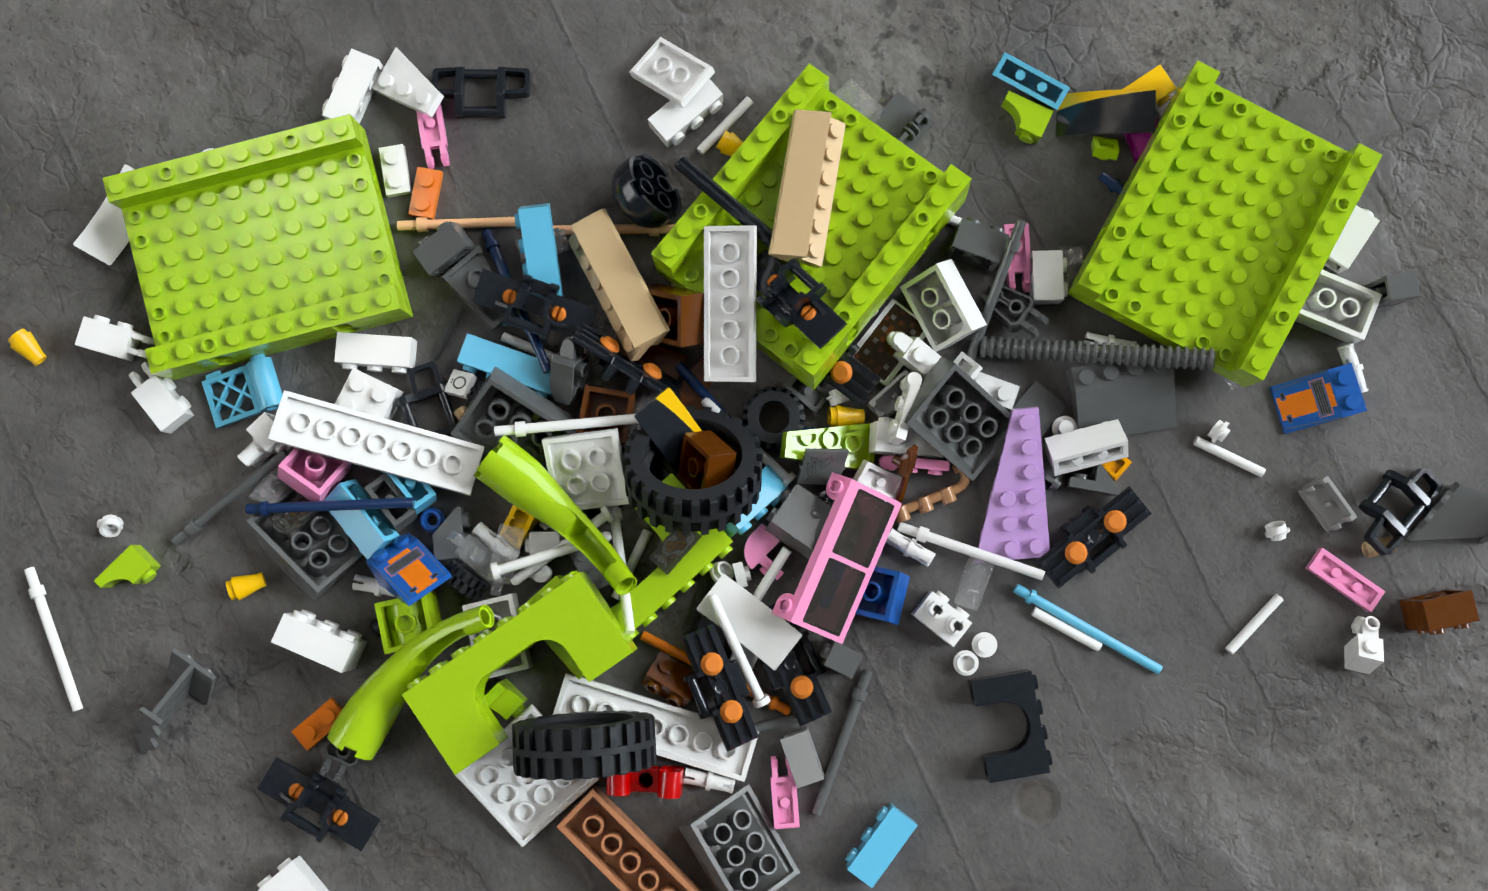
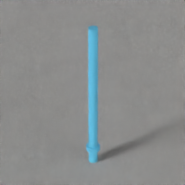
(1031, 597)

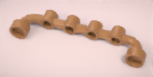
(924, 503)

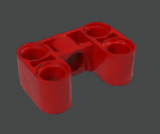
(666, 782)

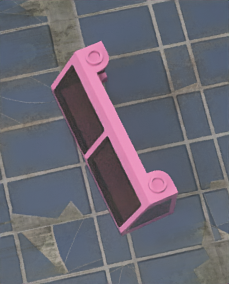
(841, 559)

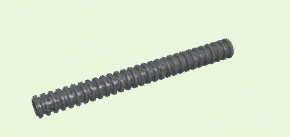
(1098, 353)

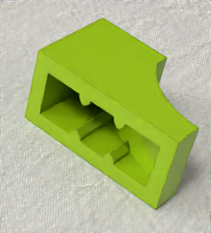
(1028, 116)
(132, 565)
(506, 699)

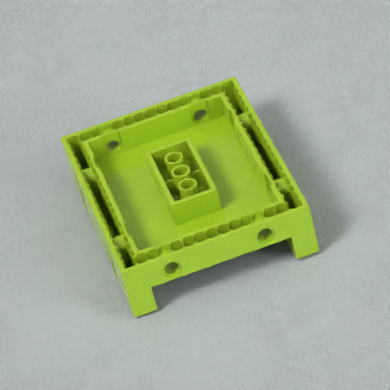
(880, 222)
(1222, 228)
(261, 247)

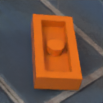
(425, 193)
(317, 725)

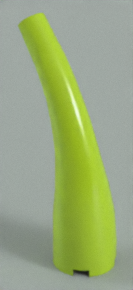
(530, 487)
(377, 702)

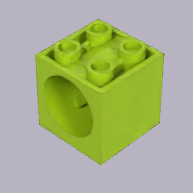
(402, 623)

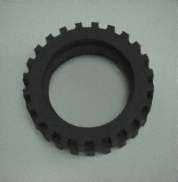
(695, 508)
(584, 745)

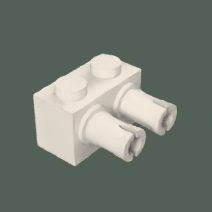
(261, 447)
(942, 618)

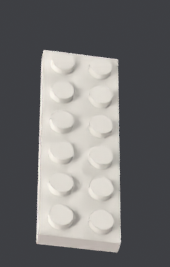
(730, 303)

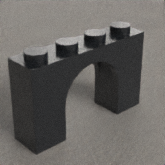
(1030, 754)

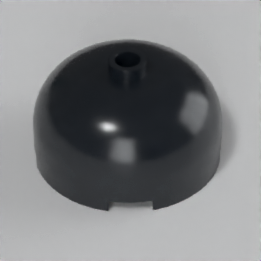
(644, 192)

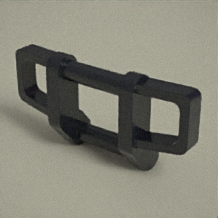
(502, 94)
(407, 400)
(1385, 517)

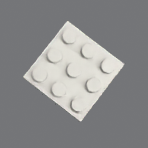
(588, 467)

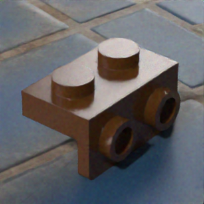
(666, 680)

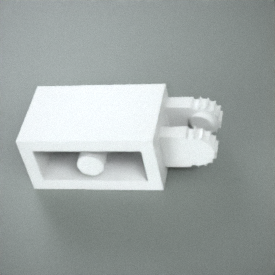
(111, 339)
(913, 353)
(161, 400)

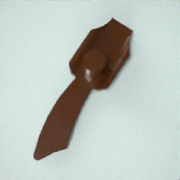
(906, 465)

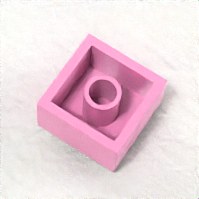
(312, 473)

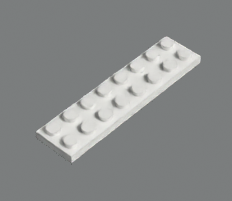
(376, 443)
(677, 730)

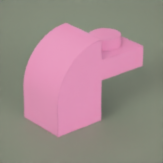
(757, 548)

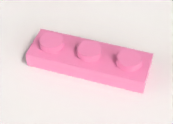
(1345, 579)

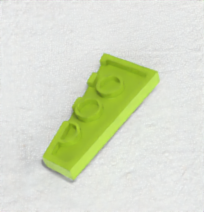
(852, 437)

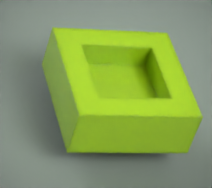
(1105, 148)

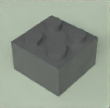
(977, 244)

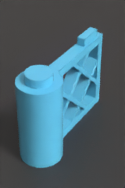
(261, 383)

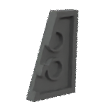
(464, 280)

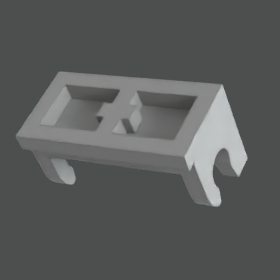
(884, 402)
(1326, 503)
(802, 757)

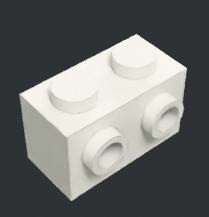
(1047, 277)

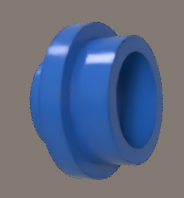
(425, 516)

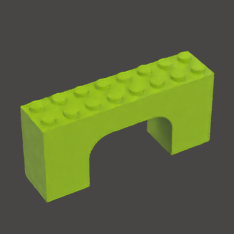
(658, 587)
(453, 697)

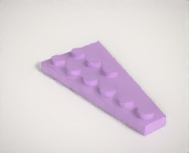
(1017, 503)

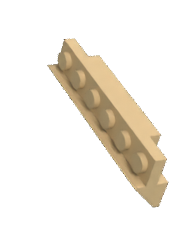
(807, 187)
(617, 284)

